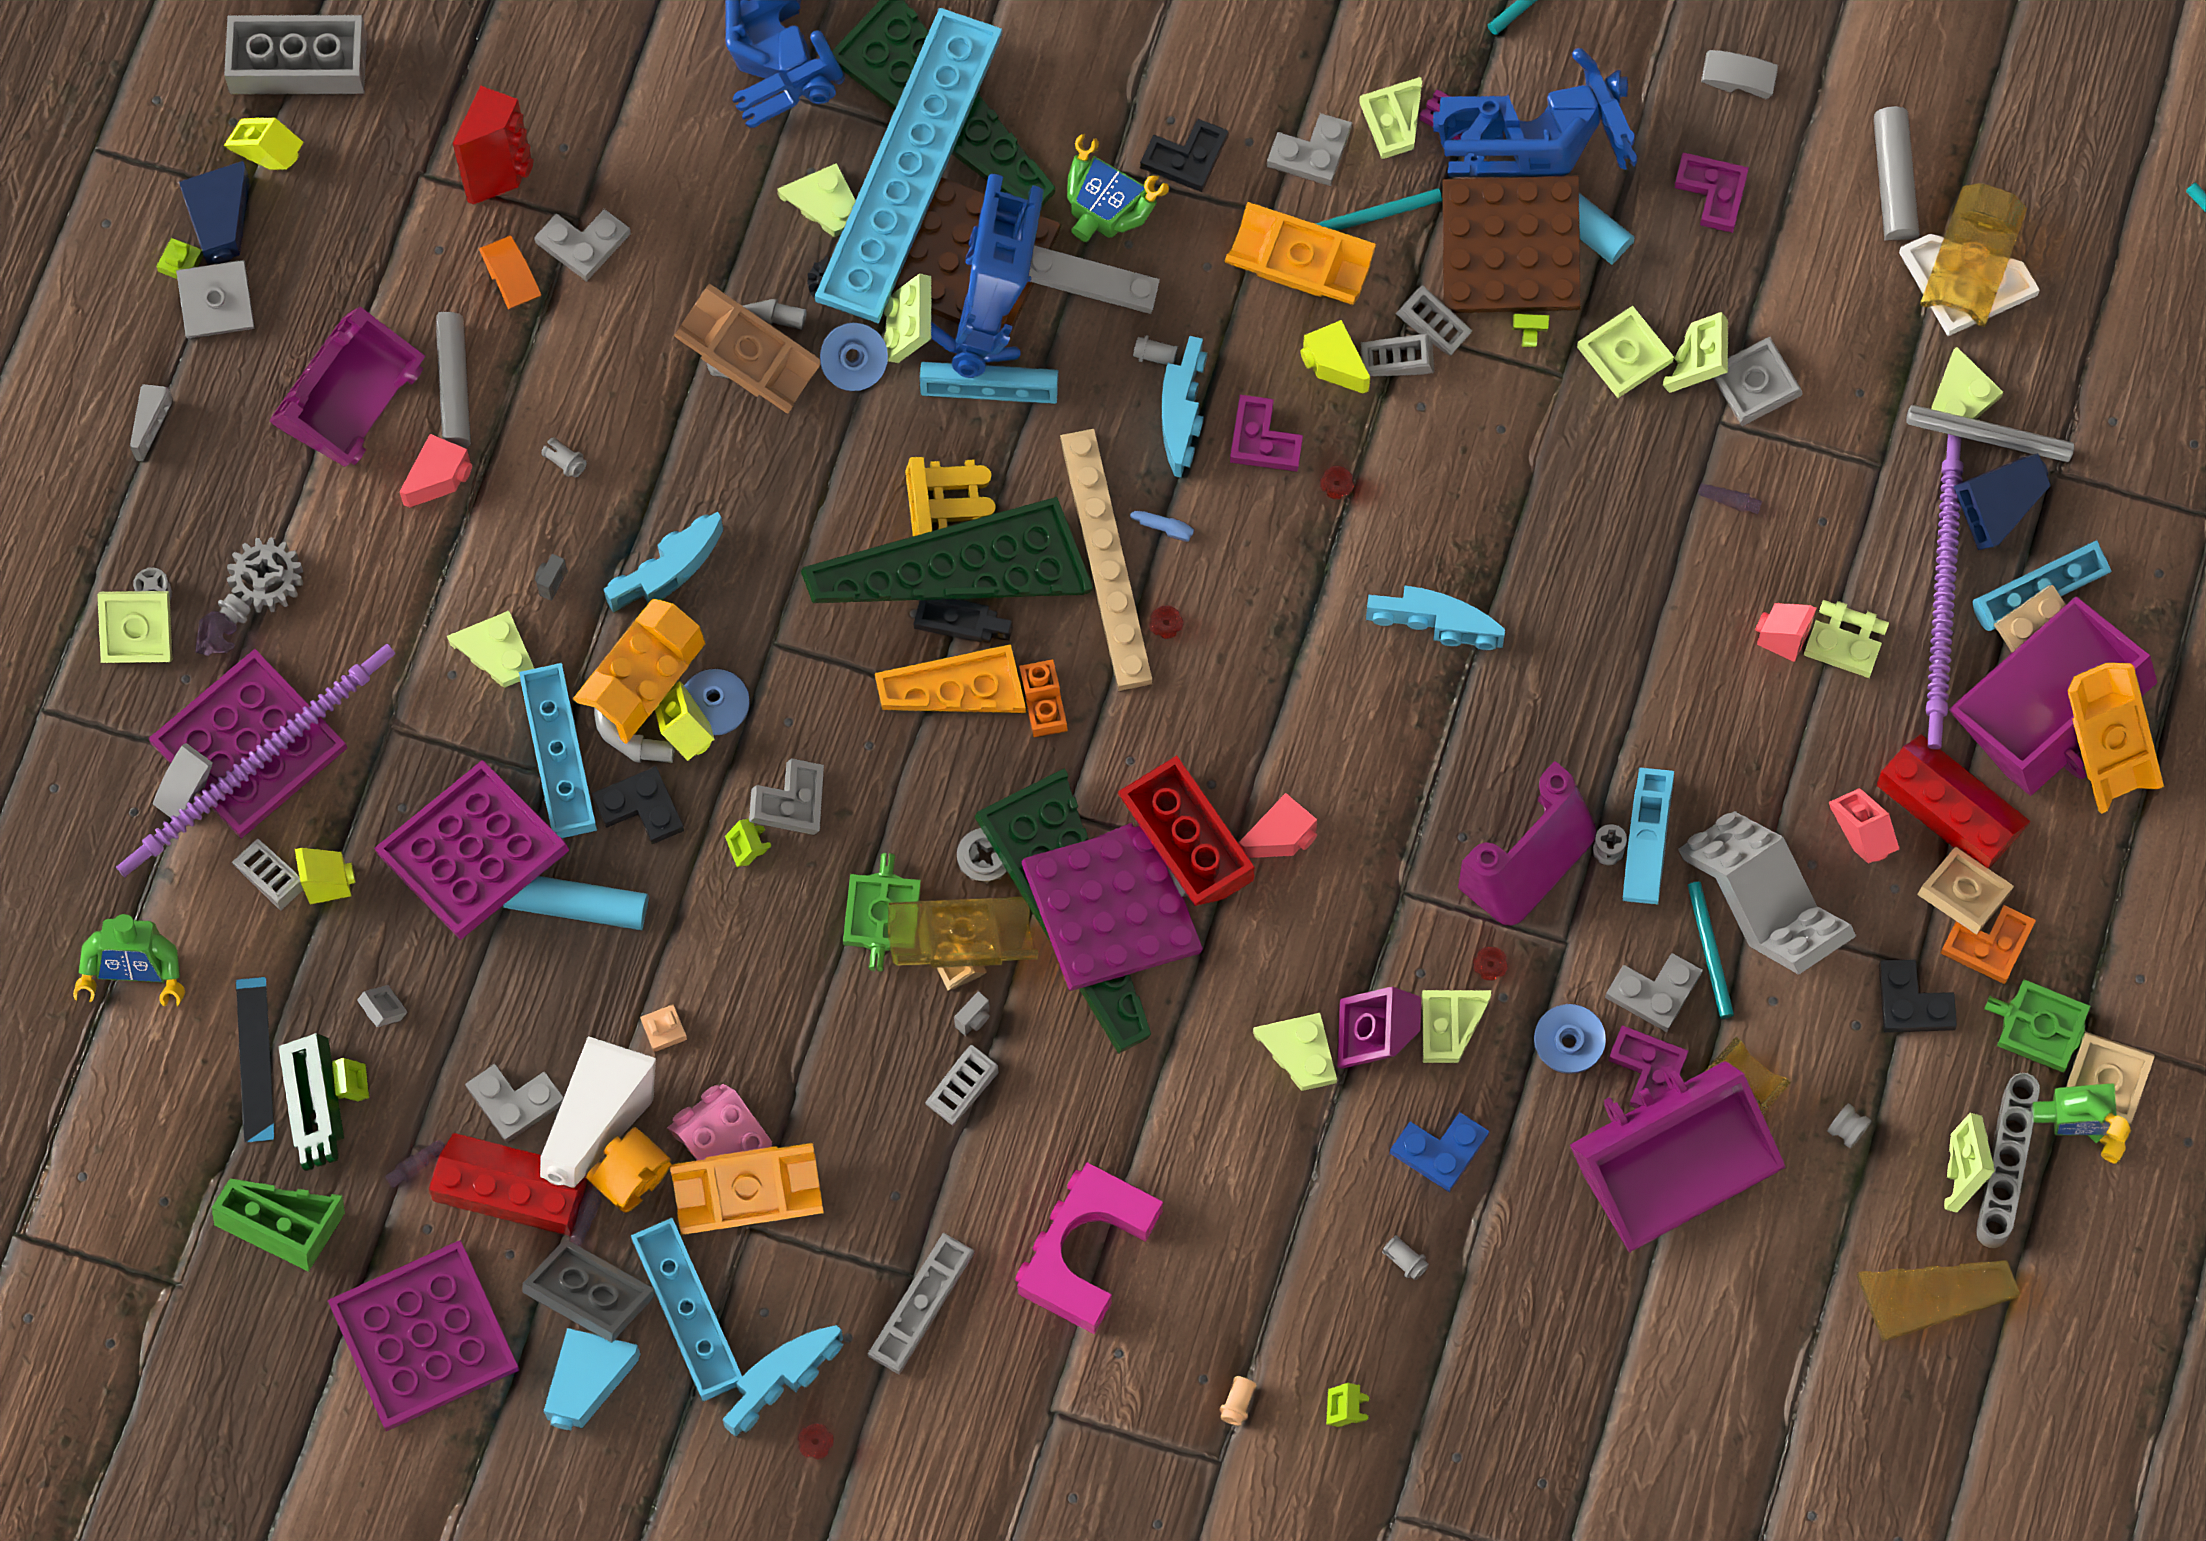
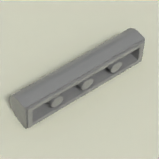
(1896, 174)
(453, 378)

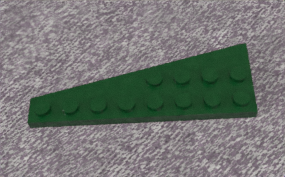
(881, 58)
(994, 556)
(1038, 822)

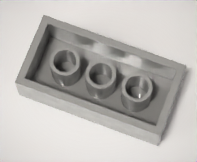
(295, 54)

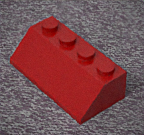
(492, 146)
(1951, 801)
(1188, 833)
(503, 1185)

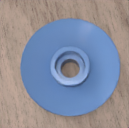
(867, 366)
(733, 702)
(1574, 1023)

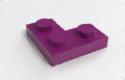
(1720, 182)
(1254, 441)
(1648, 1057)

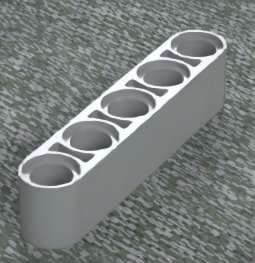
(2008, 1177)

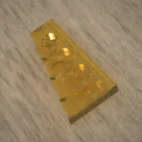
(1925, 1297)

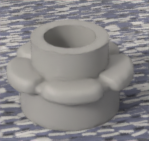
(234, 608)

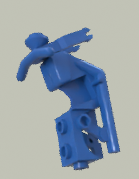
(778, 55)
(1540, 146)
(999, 272)

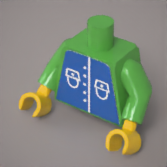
(1105, 197)
(132, 953)
(2088, 1112)

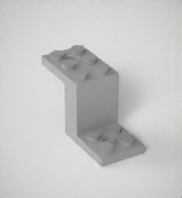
(1766, 892)

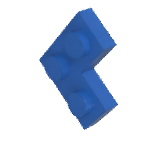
(1442, 1159)

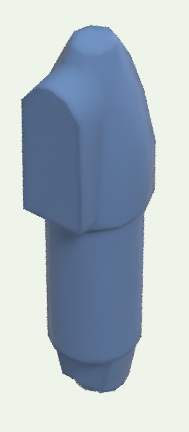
(1173, 527)

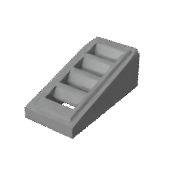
(1442, 312)
(1410, 367)
(150, 413)
(287, 891)
(962, 1066)

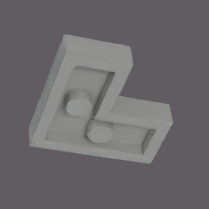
(1312, 159)
(584, 250)
(794, 807)
(1658, 1000)
(513, 1110)

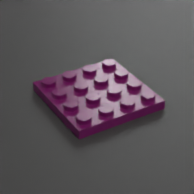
(232, 721)
(471, 849)
(1110, 907)
(423, 1335)

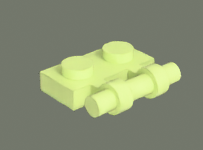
(1844, 648)

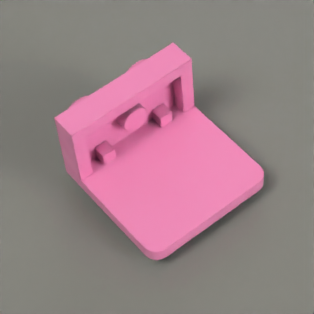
(718, 1125)

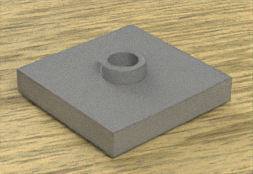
(215, 299)
(1757, 382)

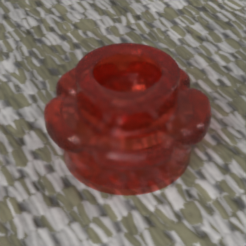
(1334, 474)
(1166, 613)
(1492, 954)
(819, 1432)

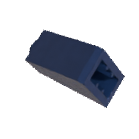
(218, 210)
(2001, 498)

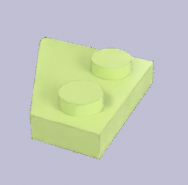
(1393, 116)
(822, 198)
(1702, 353)
(1965, 388)
(494, 647)
(1449, 1022)
(1300, 1049)
(1969, 1161)

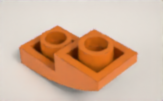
(510, 271)
(1043, 698)

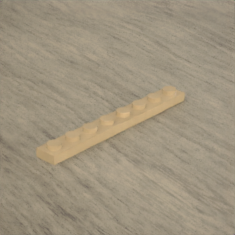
(1106, 560)

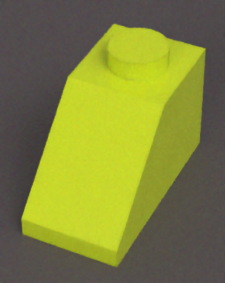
(265, 142)
(1335, 357)
(684, 722)
(324, 874)

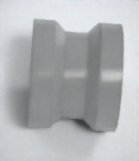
(152, 580)
(1849, 1125)

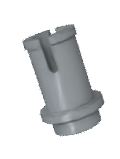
(1154, 351)
(571, 462)
(1405, 1258)

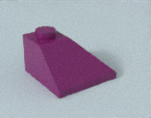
(1376, 1025)

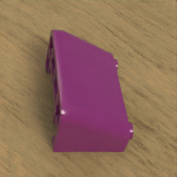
(347, 387)
(1518, 880)

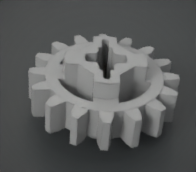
(255, 564)

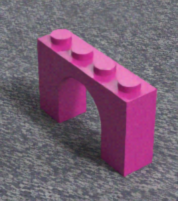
(1092, 1198)

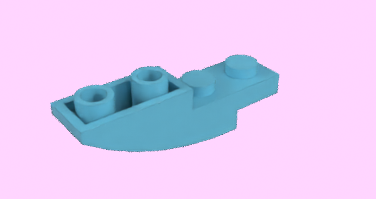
(1179, 407)
(679, 559)
(1453, 619)
(1648, 835)
(789, 1364)

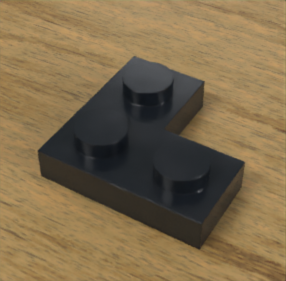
(1190, 163)
(640, 795)
(1905, 1007)

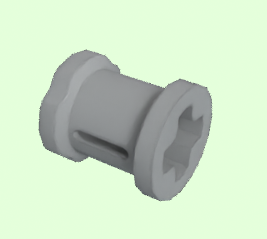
(1619, 841)

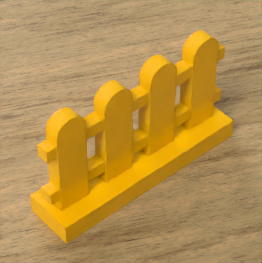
(941, 510)

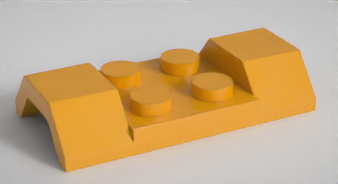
(1301, 254)
(642, 666)
(2113, 732)
(746, 1188)

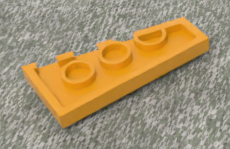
(959, 683)

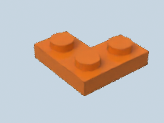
(1993, 952)

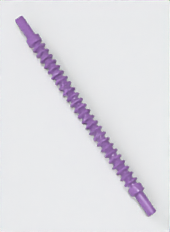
(1937, 706)
(154, 844)

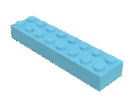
(557, 751)
(687, 1309)

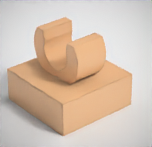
(663, 1028)

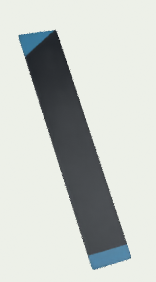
(255, 1059)

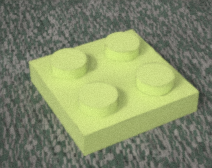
(908, 318)
(1625, 352)
(135, 626)

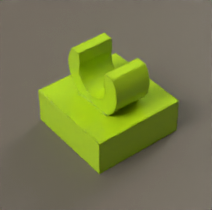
(178, 257)
(1530, 325)
(745, 842)
(350, 1079)
(1344, 1405)

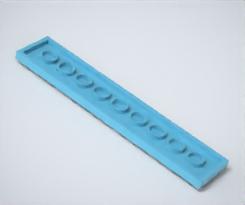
(908, 165)

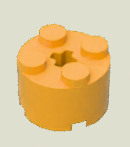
(629, 1169)

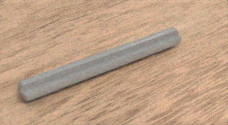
(1990, 433)

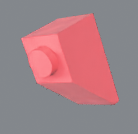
(436, 472)
(1785, 629)
(1865, 825)
(1281, 831)

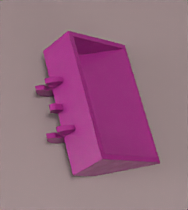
(2024, 705)
(1677, 1153)

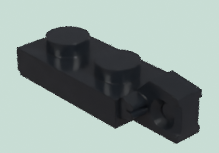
(961, 620)

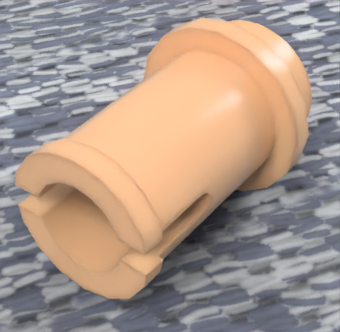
(1238, 1400)

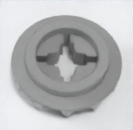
(968, 854)

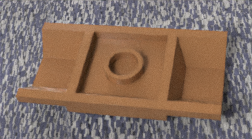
(747, 349)

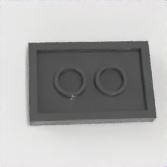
(588, 1290)

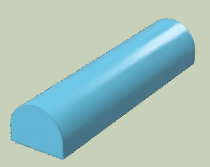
(1602, 232)
(993, 384)
(2064, 574)
(582, 902)

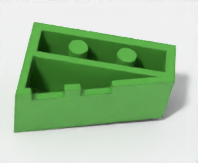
(278, 1219)

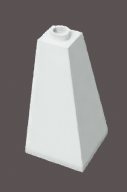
(600, 1104)

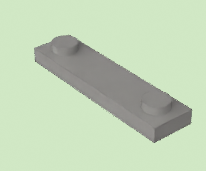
(1093, 279)
(921, 1303)

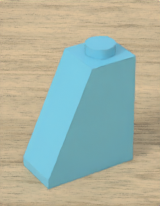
(586, 1376)

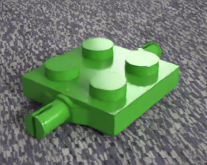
(868, 908)
(2041, 1024)

